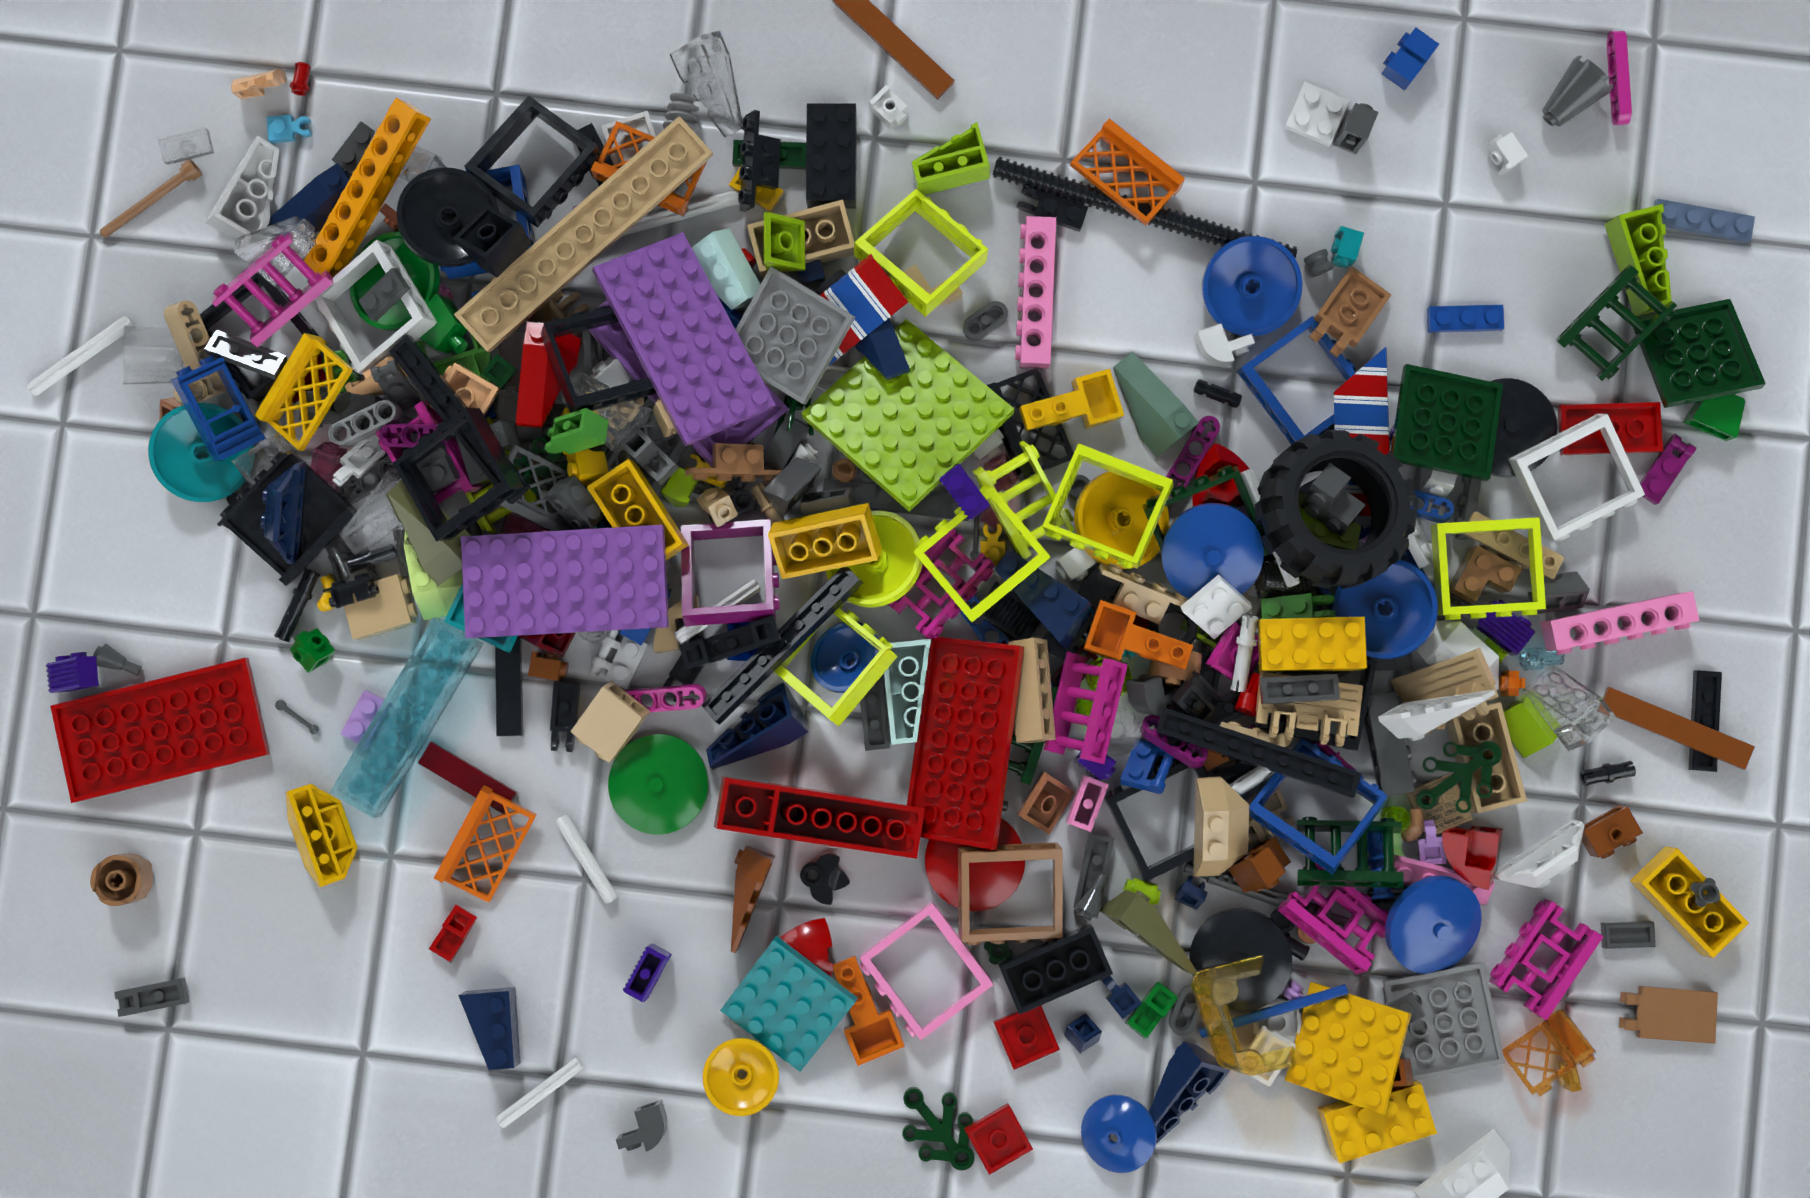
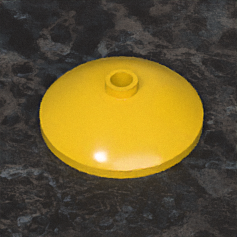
(736, 1094)

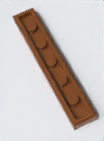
(897, 45)
(1678, 728)

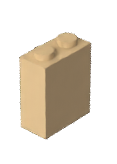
(383, 613)
(610, 721)

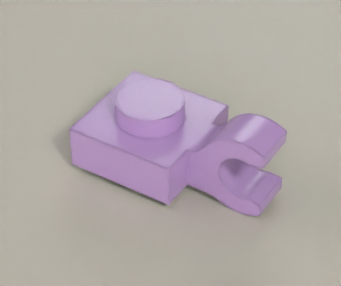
(1431, 846)

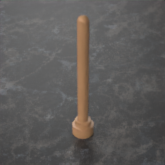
(188, 172)

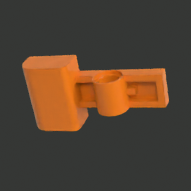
(1114, 632)
(872, 1032)

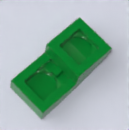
(1153, 1008)

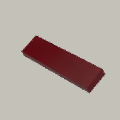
(463, 774)

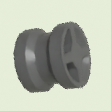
(1318, 263)

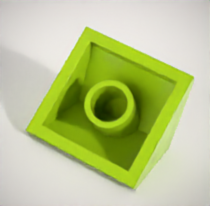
(784, 242)
(1527, 727)

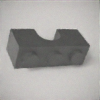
(357, 403)

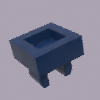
(1190, 894)

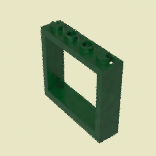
(1201, 484)

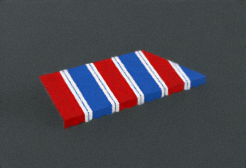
(867, 296)
(1364, 409)

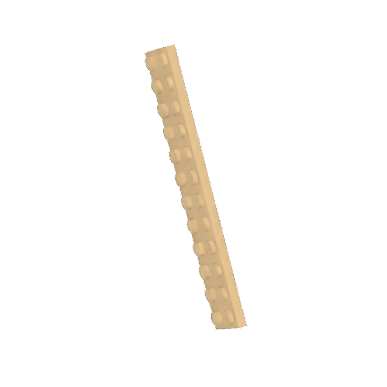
(584, 234)

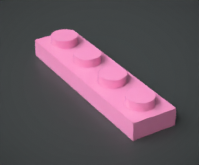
(1416, 870)

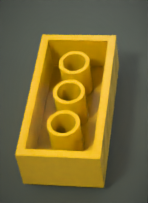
(631, 501)
(825, 541)
(1312, 644)
(1667, 887)
(1361, 1132)

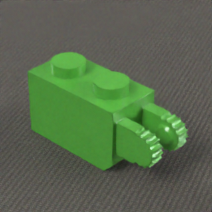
(577, 432)
(1296, 606)

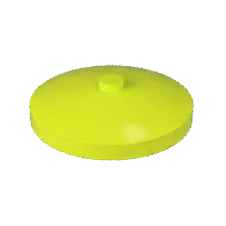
(894, 570)

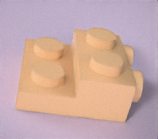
(471, 387)

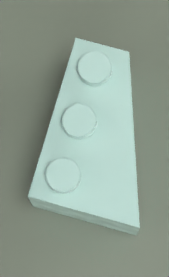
(727, 268)

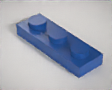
(1465, 318)

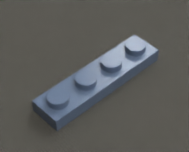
(1706, 221)

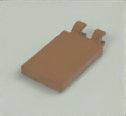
(1349, 310)
(1672, 1014)

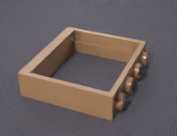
(1010, 852)

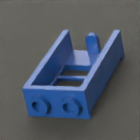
(229, 441)

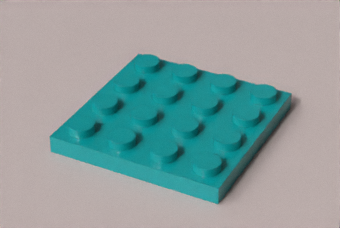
(788, 1004)

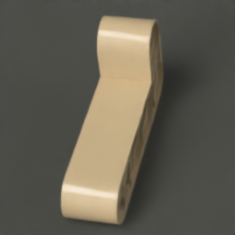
(182, 321)

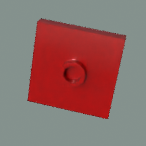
(1026, 1036)
(998, 1138)

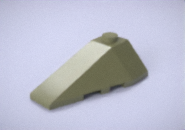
(436, 558)
(1139, 917)

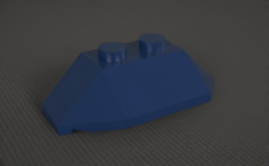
(284, 512)

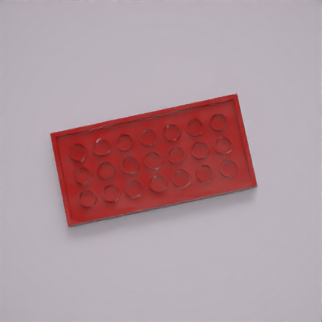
(159, 730)
(965, 739)

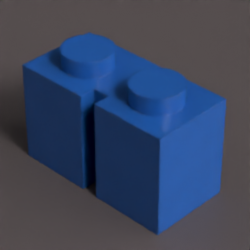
(1410, 58)

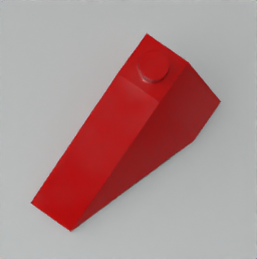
(537, 377)

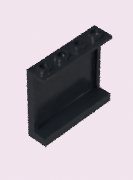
(323, 517)

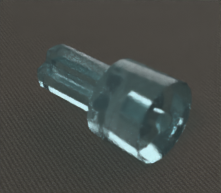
(1536, 658)

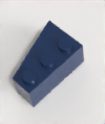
(494, 1025)

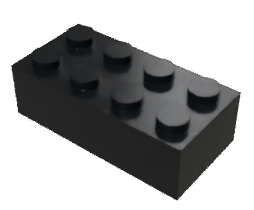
(831, 154)
(1055, 968)

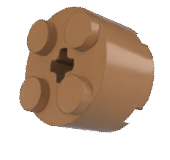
(1174, 676)
(136, 881)

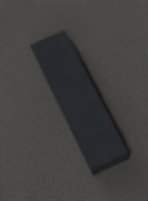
(509, 691)
(1705, 711)

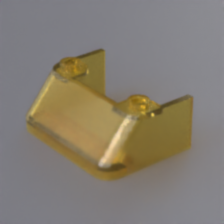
(1212, 991)

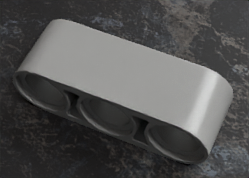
(353, 423)

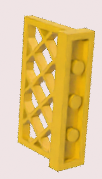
(292, 380)

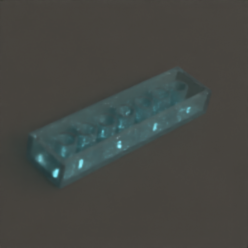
(406, 718)

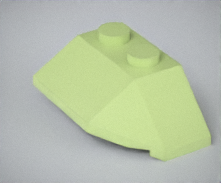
(431, 598)

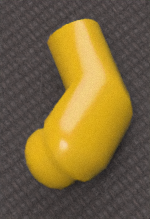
(323, 604)

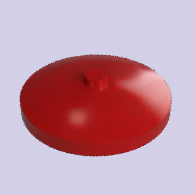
(988, 881)

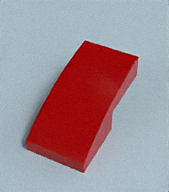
(453, 933)

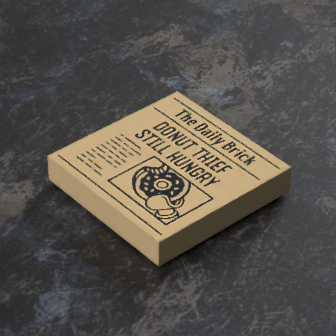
(1445, 812)

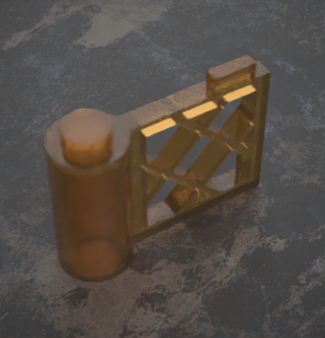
(1567, 1041)

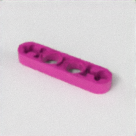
(1619, 76)
(658, 696)

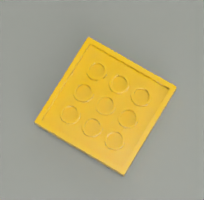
(1349, 1049)

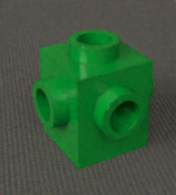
(312, 649)

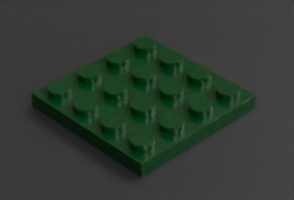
(1700, 355)
(1446, 422)

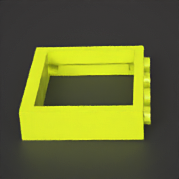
(943, 223)
(1119, 467)
(945, 527)
(1440, 566)
(859, 687)

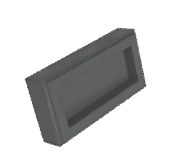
(1628, 934)

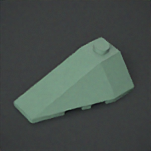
(1156, 410)

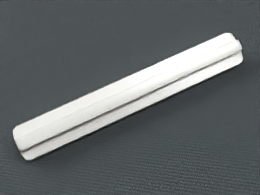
(735, 598)
(586, 859)
(539, 1092)

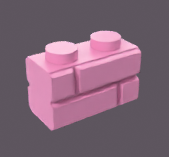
(1086, 803)

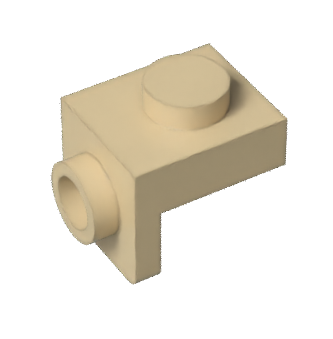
(718, 505)

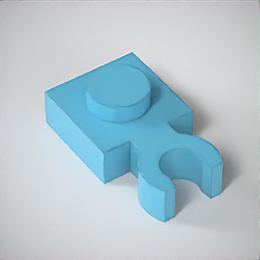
(284, 128)

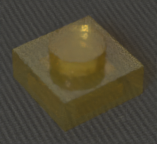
(1570, 1079)

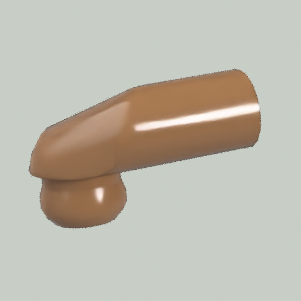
(1415, 827)

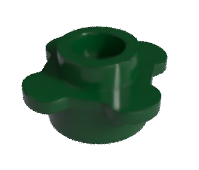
(995, 957)

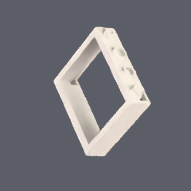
(421, 320)
(1522, 460)

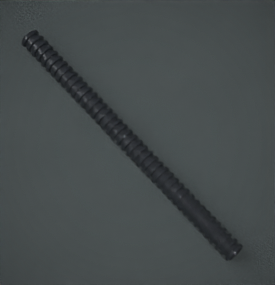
(1095, 197)

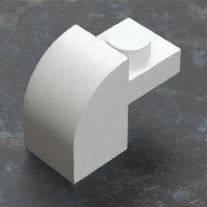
(1216, 348)

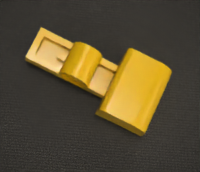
(1092, 398)

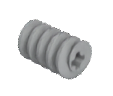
(681, 106)

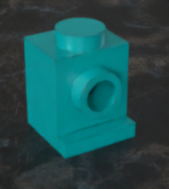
(1346, 246)

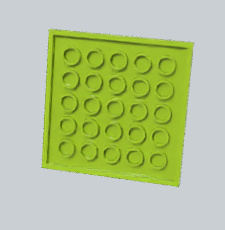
(912, 425)

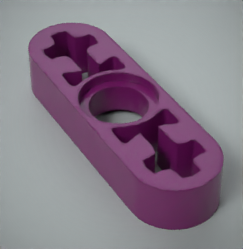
(404, 429)
(1175, 751)

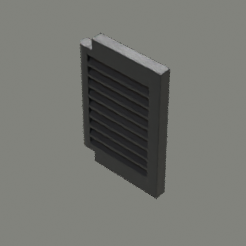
(1011, 616)

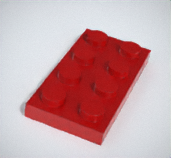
(1635, 424)

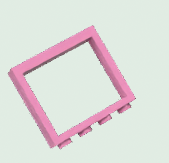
(885, 988)

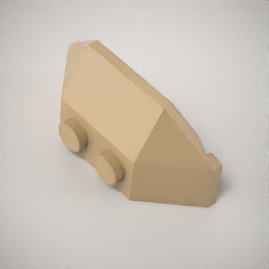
(1219, 827)

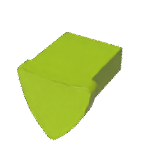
(679, 488)

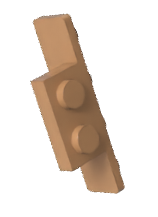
(735, 461)

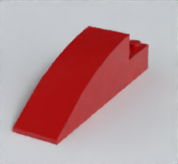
(818, 817)

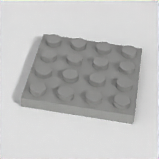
(792, 334)
(1457, 1024)

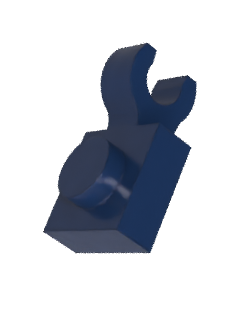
(1121, 997)

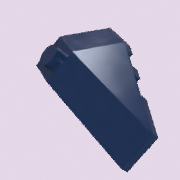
(315, 199)
(767, 727)

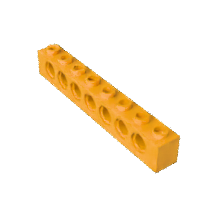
(367, 188)

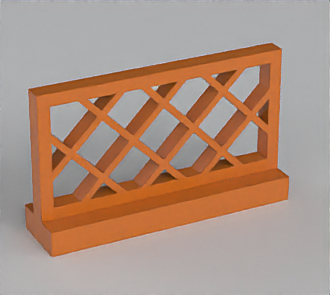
(1142, 159)
(602, 171)
(463, 840)

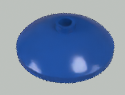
(834, 654)
(1130, 1123)

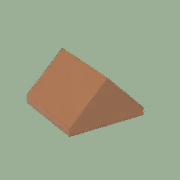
(1045, 802)

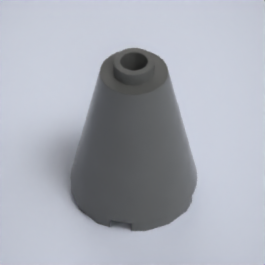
(1577, 90)

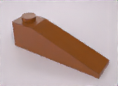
(749, 881)

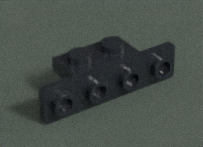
(759, 161)

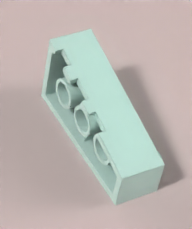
(905, 689)

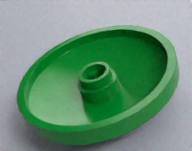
(422, 273)
(658, 784)

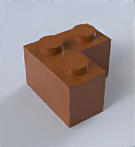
(1260, 866)

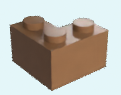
(1481, 569)

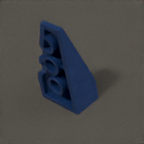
(884, 351)
(1186, 1078)

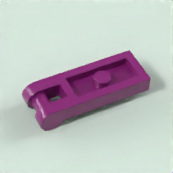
(1665, 469)

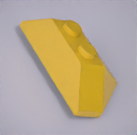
(320, 833)

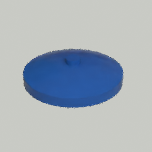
(1252, 286)
(1208, 543)
(1397, 610)
(1433, 924)

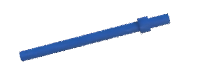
(1285, 1007)

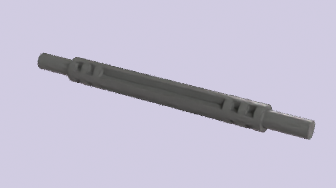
(1268, 896)

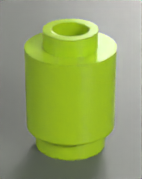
(1148, 888)

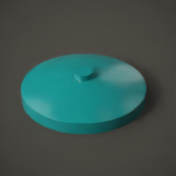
(183, 460)

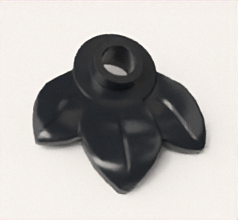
(828, 878)

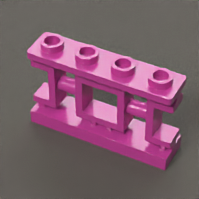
(983, 571)
(1328, 933)
(1562, 970)

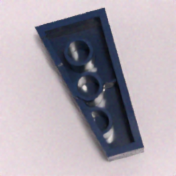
(1053, 603)

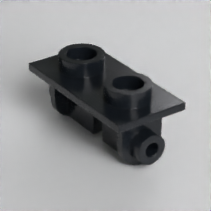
(342, 591)

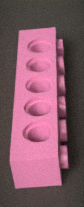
(1044, 230)
(1681, 613)

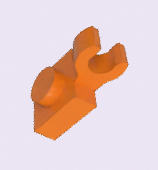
(1510, 683)

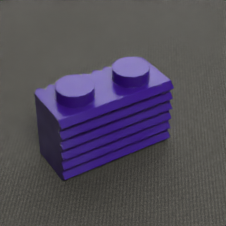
(964, 492)
(1507, 632)
(72, 673)
(1097, 770)
(647, 972)

